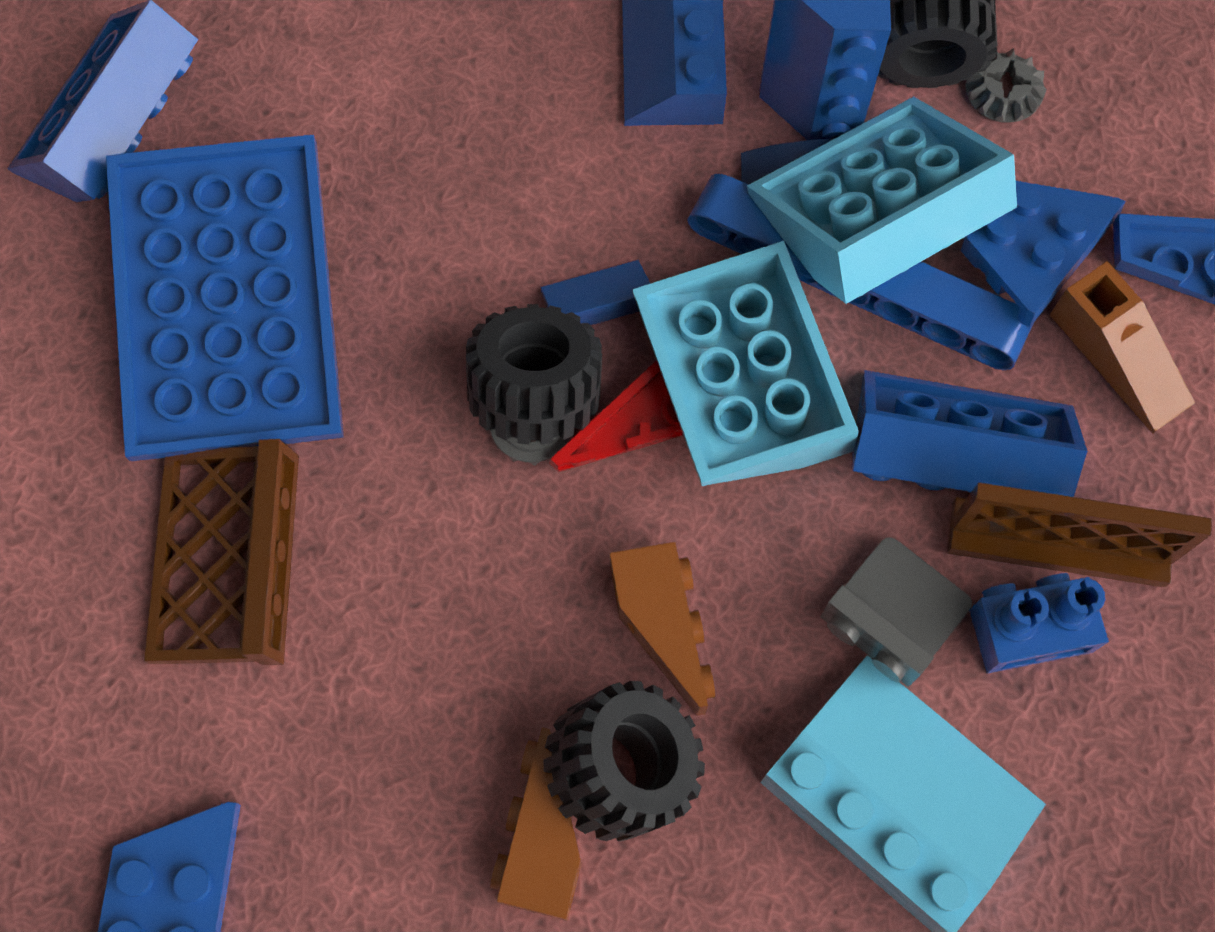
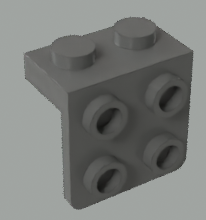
(897, 611)

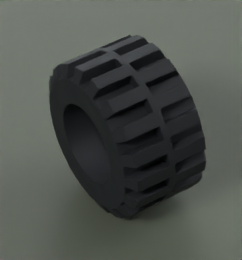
(939, 41)
(533, 373)
(662, 756)

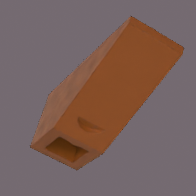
(1123, 345)
(655, 610)
(544, 851)

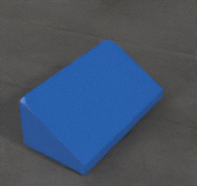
(598, 294)

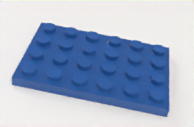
(222, 297)

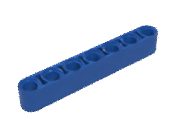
(916, 299)

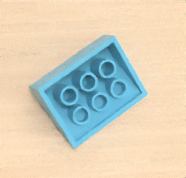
(886, 196)
(746, 367)
(905, 798)

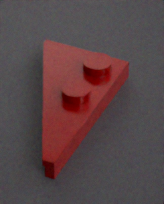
(630, 422)

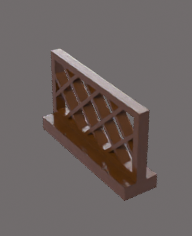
(1072, 534)
(267, 562)

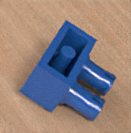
(1040, 622)

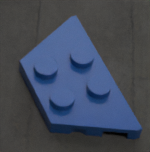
(1040, 243)
(172, 876)

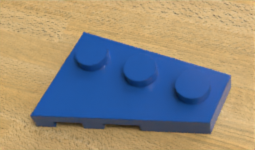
(1168, 252)

